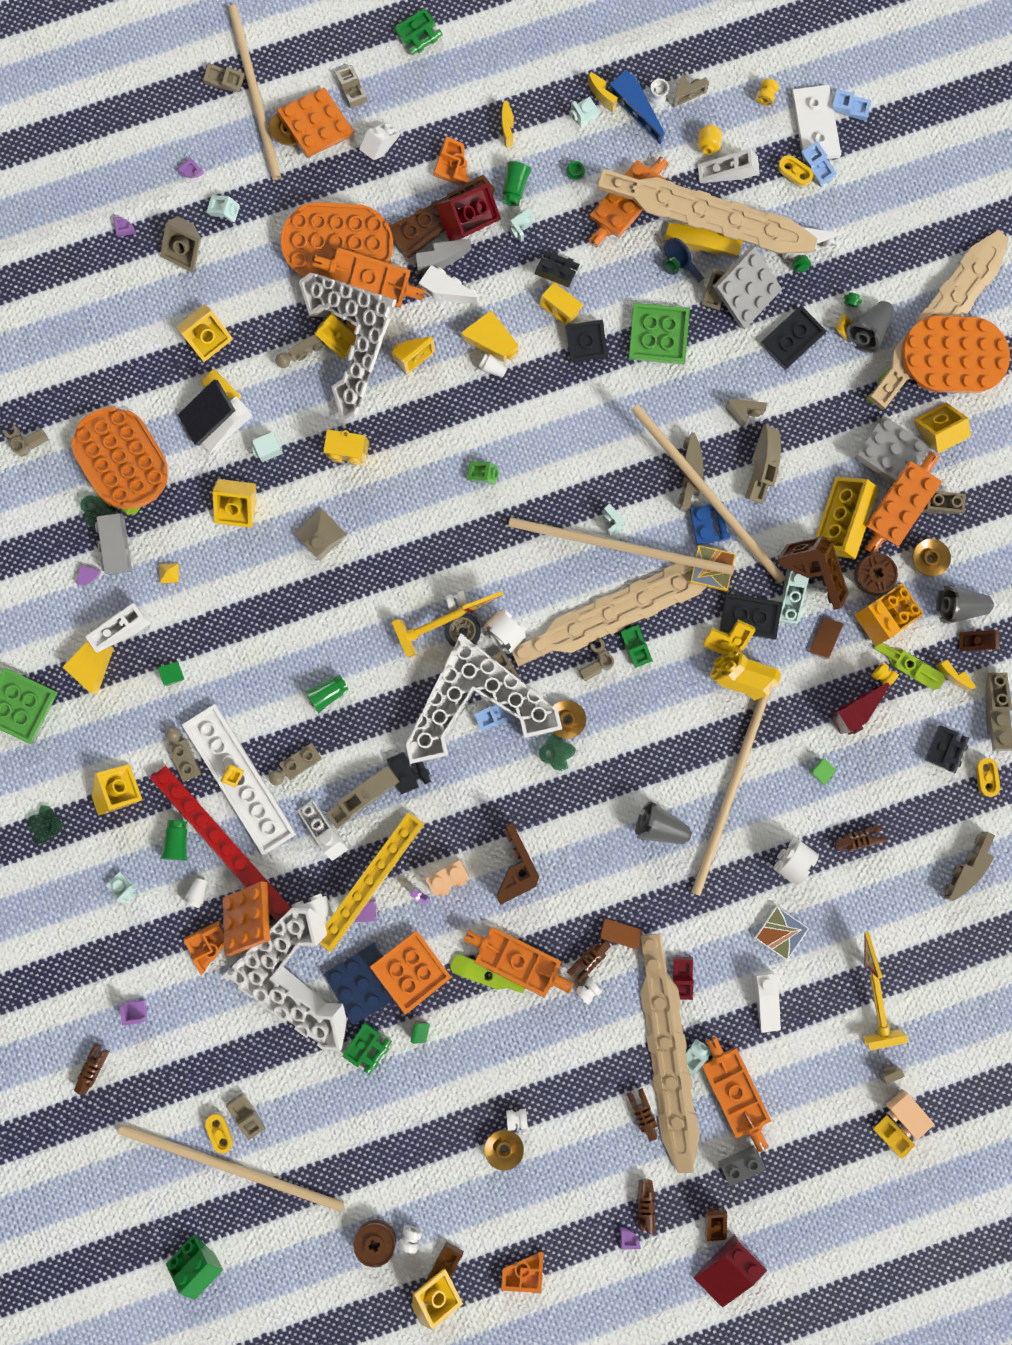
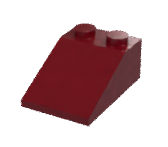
(468, 212)
(858, 711)
(730, 1272)

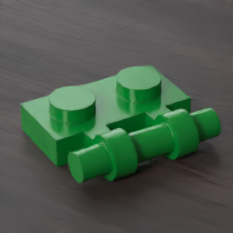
(415, 27)
(362, 1044)

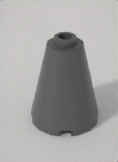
(871, 327)
(962, 604)
(661, 826)

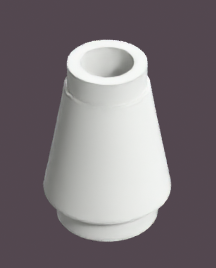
(492, 365)
(196, 894)

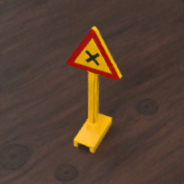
(406, 637)
(884, 1037)

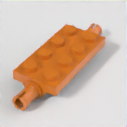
(617, 213)
(370, 275)
(903, 503)
(518, 962)
(736, 1093)

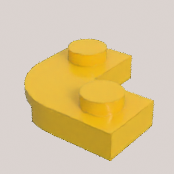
(725, 643)

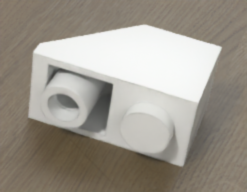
(379, 140)

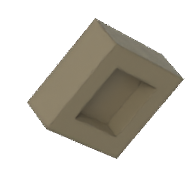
(891, 1073)

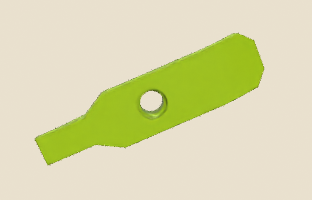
(919, 671)
(468, 969)

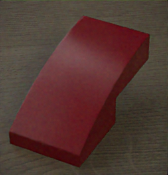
(683, 976)

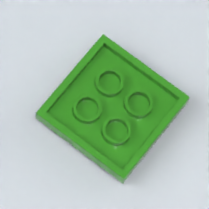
(659, 333)
(23, 705)

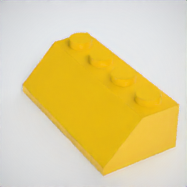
(847, 514)

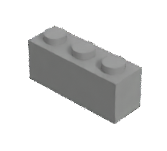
(113, 544)

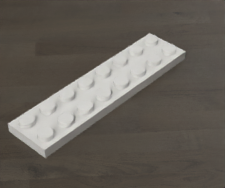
(251, 796)

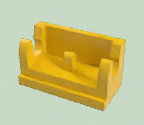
(560, 304)
(336, 335)

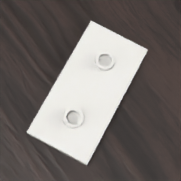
(816, 119)

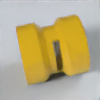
(766, 94)
(884, 674)

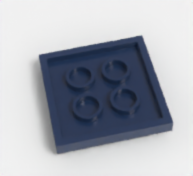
(357, 984)

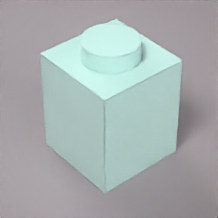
(266, 447)

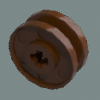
(865, 574)
(369, 1253)

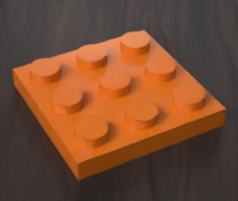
(315, 122)
(246, 918)
(410, 972)

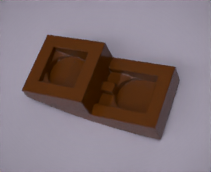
(447, 1259)

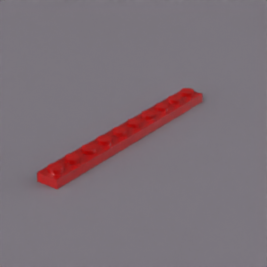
(216, 838)

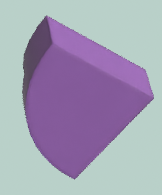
(190, 169)
(123, 227)
(87, 575)
(421, 897)
(628, 1239)

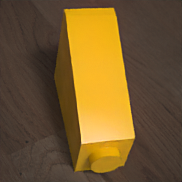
(491, 337)
(89, 666)

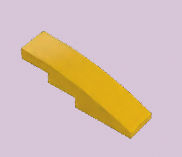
(704, 240)

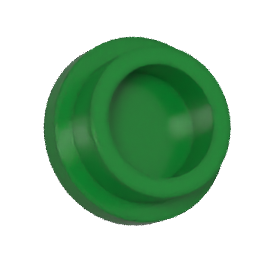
(575, 170)
(801, 263)
(852, 300)

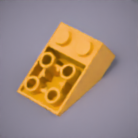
(889, 614)

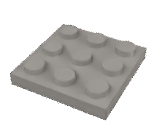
(747, 287)
(890, 449)

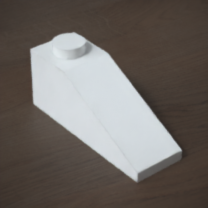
(730, 167)
(228, 427)
(118, 628)
(767, 1000)

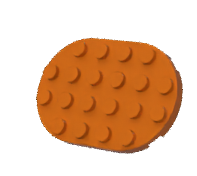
(324, 227)
(955, 354)
(120, 458)

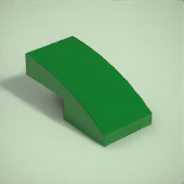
(636, 646)

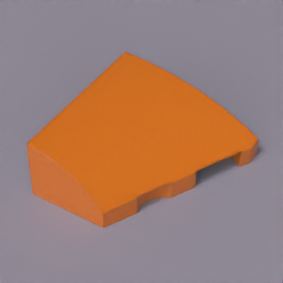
(451, 162)
(205, 945)
(524, 1275)

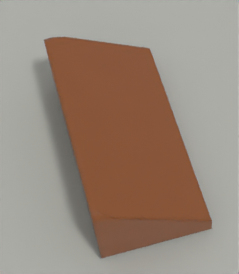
(826, 638)
(620, 934)

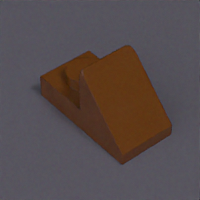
(979, 641)
(715, 1223)

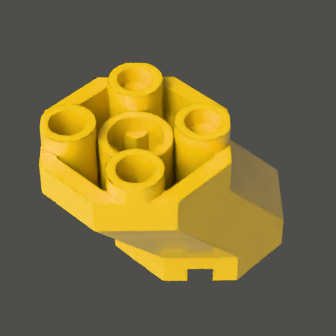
(744, 675)

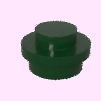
(671, 265)

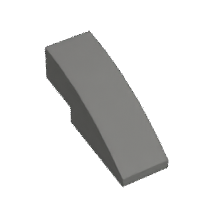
(443, 254)

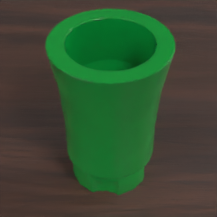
(515, 182)
(326, 692)
(175, 841)

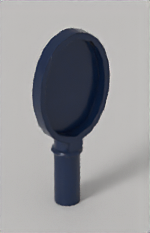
(679, 250)

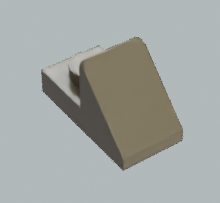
(689, 91)
(711, 297)
(740, 409)

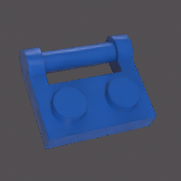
(703, 525)

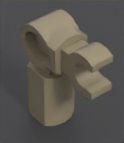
(20, 446)
(605, 662)

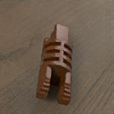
(859, 839)
(590, 960)
(91, 1069)
(644, 1115)
(646, 1206)

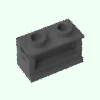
(741, 1165)

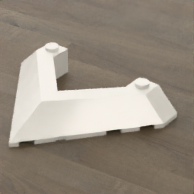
(369, 314)
(468, 672)
(263, 977)

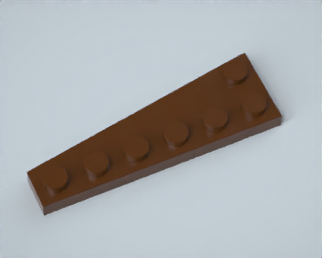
(425, 225)

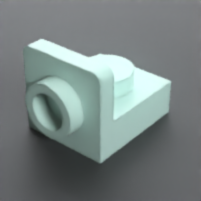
(584, 111)
(223, 207)
(520, 222)
(612, 516)
(122, 887)
(697, 1056)

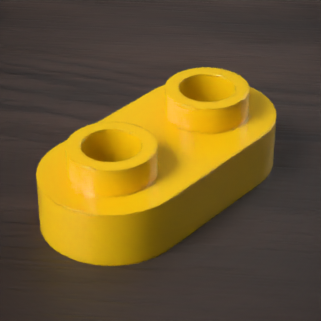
(796, 170)
(990, 776)
(219, 1132)

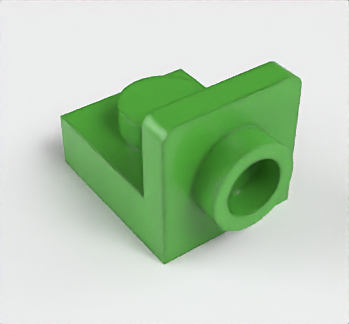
(482, 472)

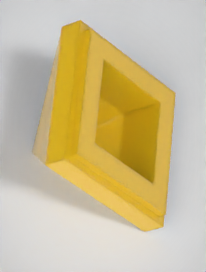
(842, 325)
(169, 573)
(232, 775)

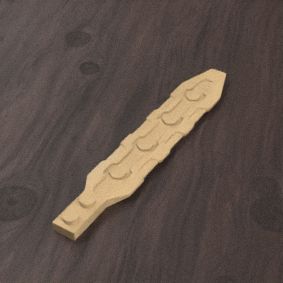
(711, 213)
(954, 299)
(611, 613)
(668, 1055)

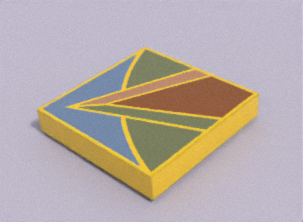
(711, 578)

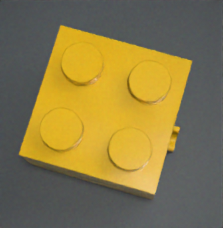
(348, 448)

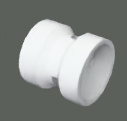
(658, 87)
(460, 598)
(588, 990)
(516, 1119)
(410, 1238)

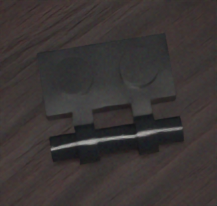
(554, 272)
(942, 746)
(401, 768)

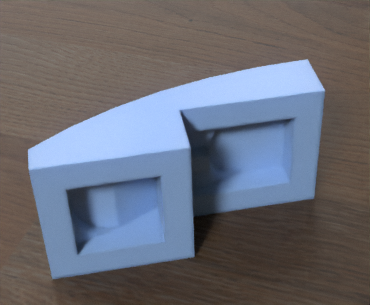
(852, 106)
(817, 160)
(492, 717)

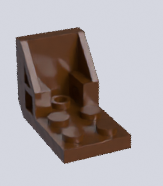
(808, 554)
(513, 883)

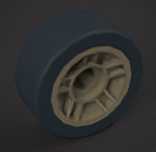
(468, 623)

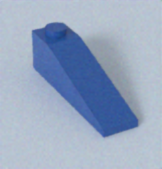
(635, 102)

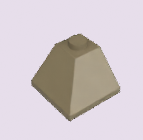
(181, 243)
(320, 534)

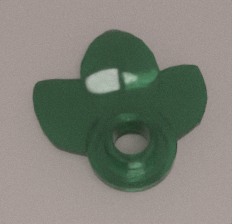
(99, 509)
(559, 752)
(42, 825)

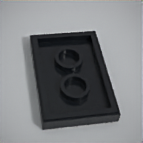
(793, 337)
(206, 412)
(757, 612)

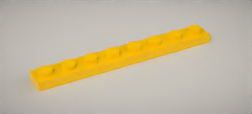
(370, 881)

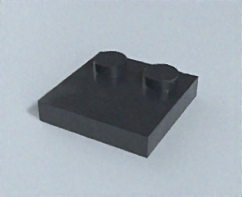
(586, 341)

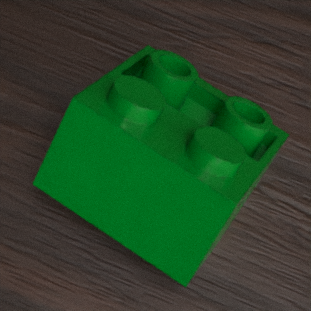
(193, 1268)

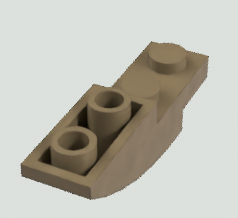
(693, 456)
(767, 461)
(945, 503)
(998, 711)
(362, 796)
(969, 874)

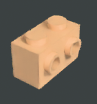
(447, 877)
(909, 1114)

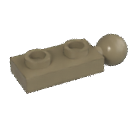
(299, 351)
(182, 755)
(295, 765)

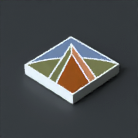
(781, 933)

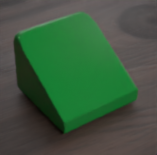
(171, 674)
(420, 1032)

